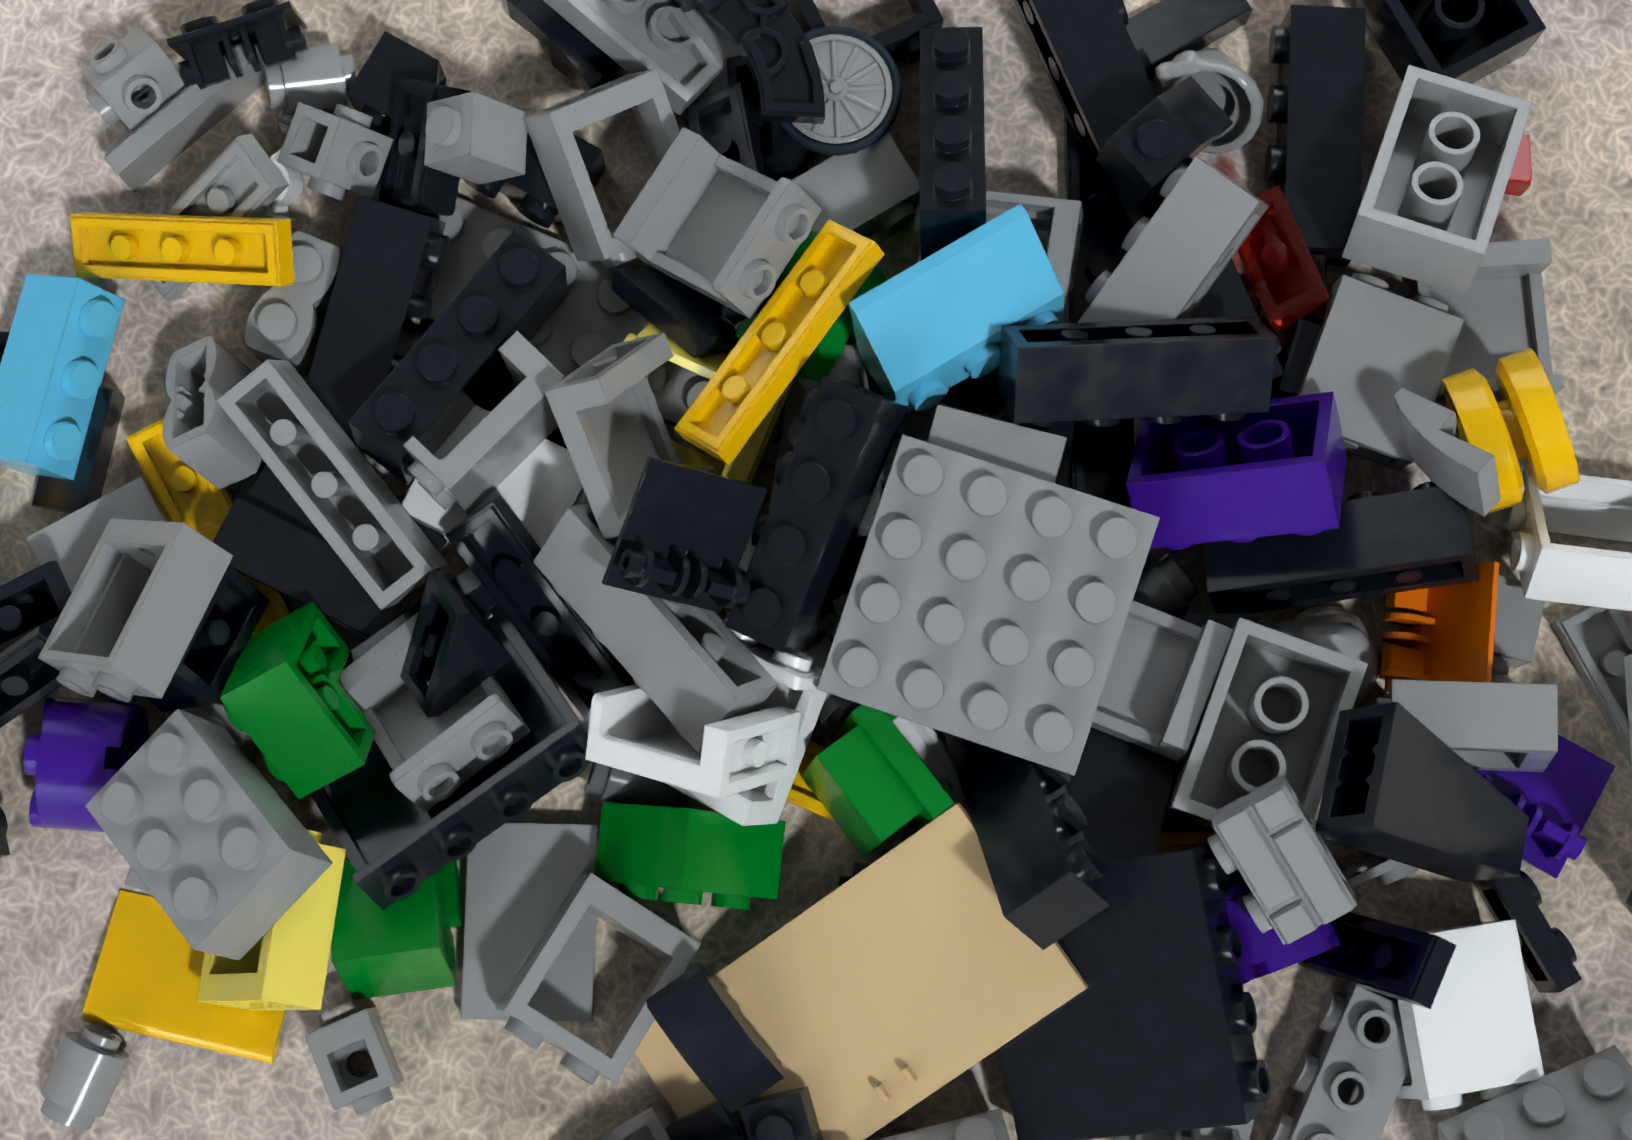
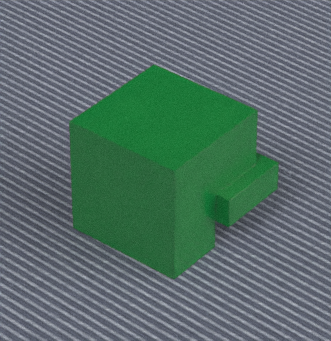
(875, 781)
(401, 946)

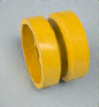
(1519, 427)

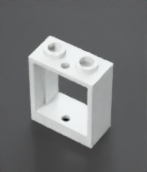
(1566, 572)

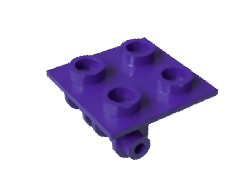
(1555, 803)

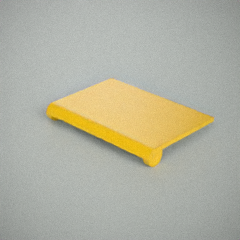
(151, 986)

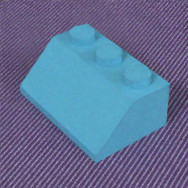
(949, 310)

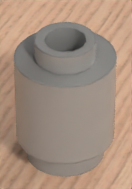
(315, 79)
(83, 1077)

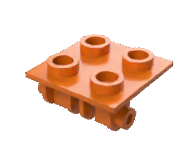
(1443, 631)

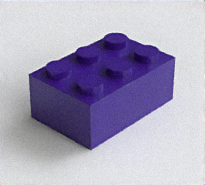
(1242, 476)

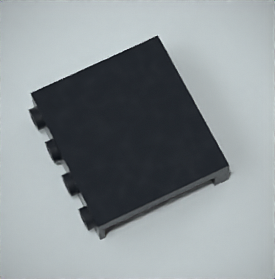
(400, 845)
(1163, 1017)

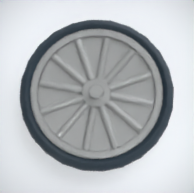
(859, 93)

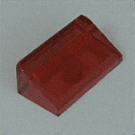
(1281, 264)

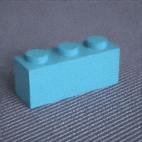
(53, 372)

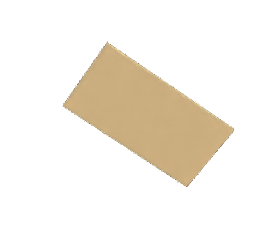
(885, 986)

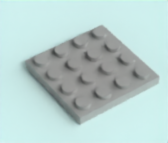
(988, 604)

